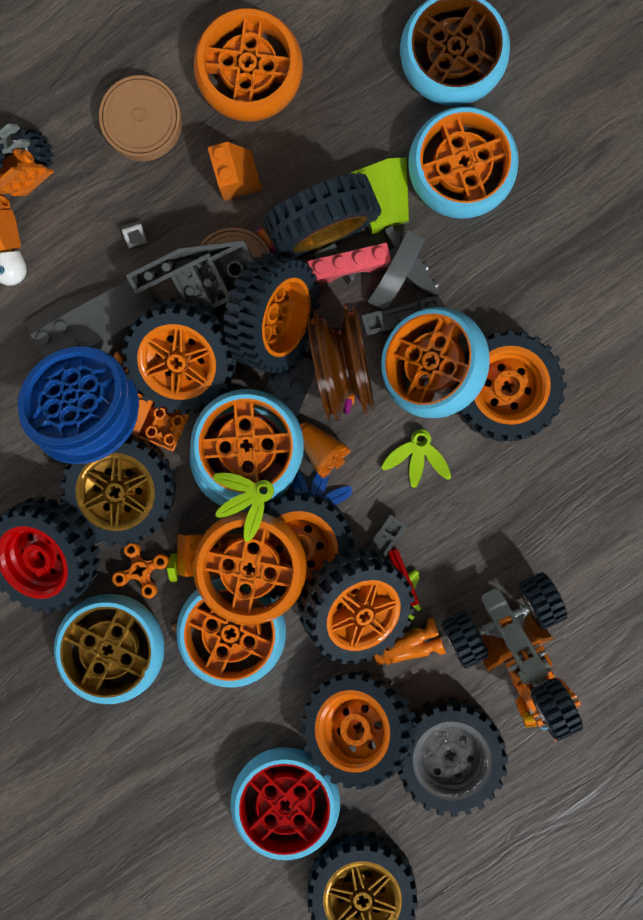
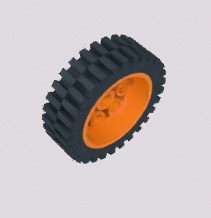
(271, 312)

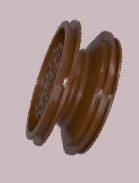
(340, 362)

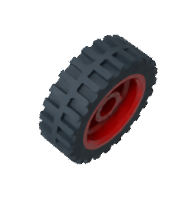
(56, 555)

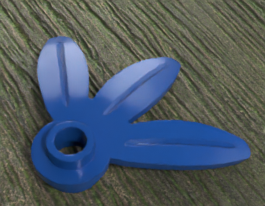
(318, 487)

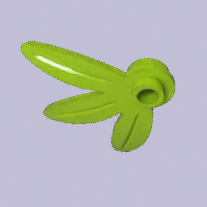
(418, 451)
(250, 497)

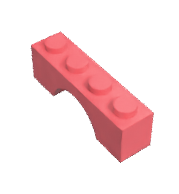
(361, 260)

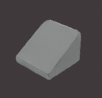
(134, 234)

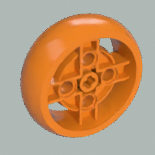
(211, 60)
(287, 575)

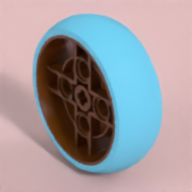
(486, 70)

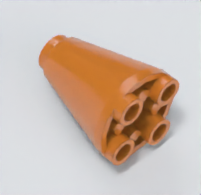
(323, 449)

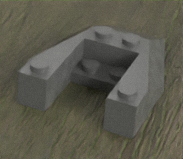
(198, 273)

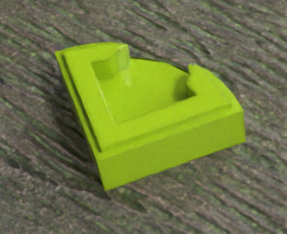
(172, 568)

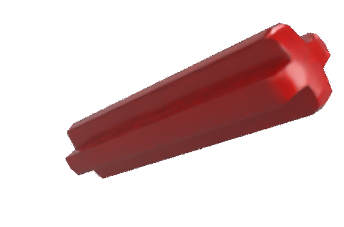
(396, 559)

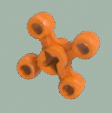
(143, 577)

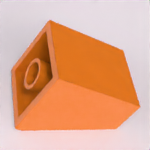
(234, 170)

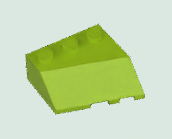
(391, 190)

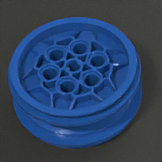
(78, 405)

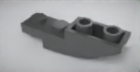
(418, 275)

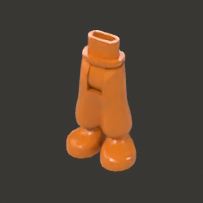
(413, 645)

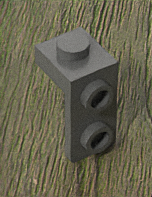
(329, 251)

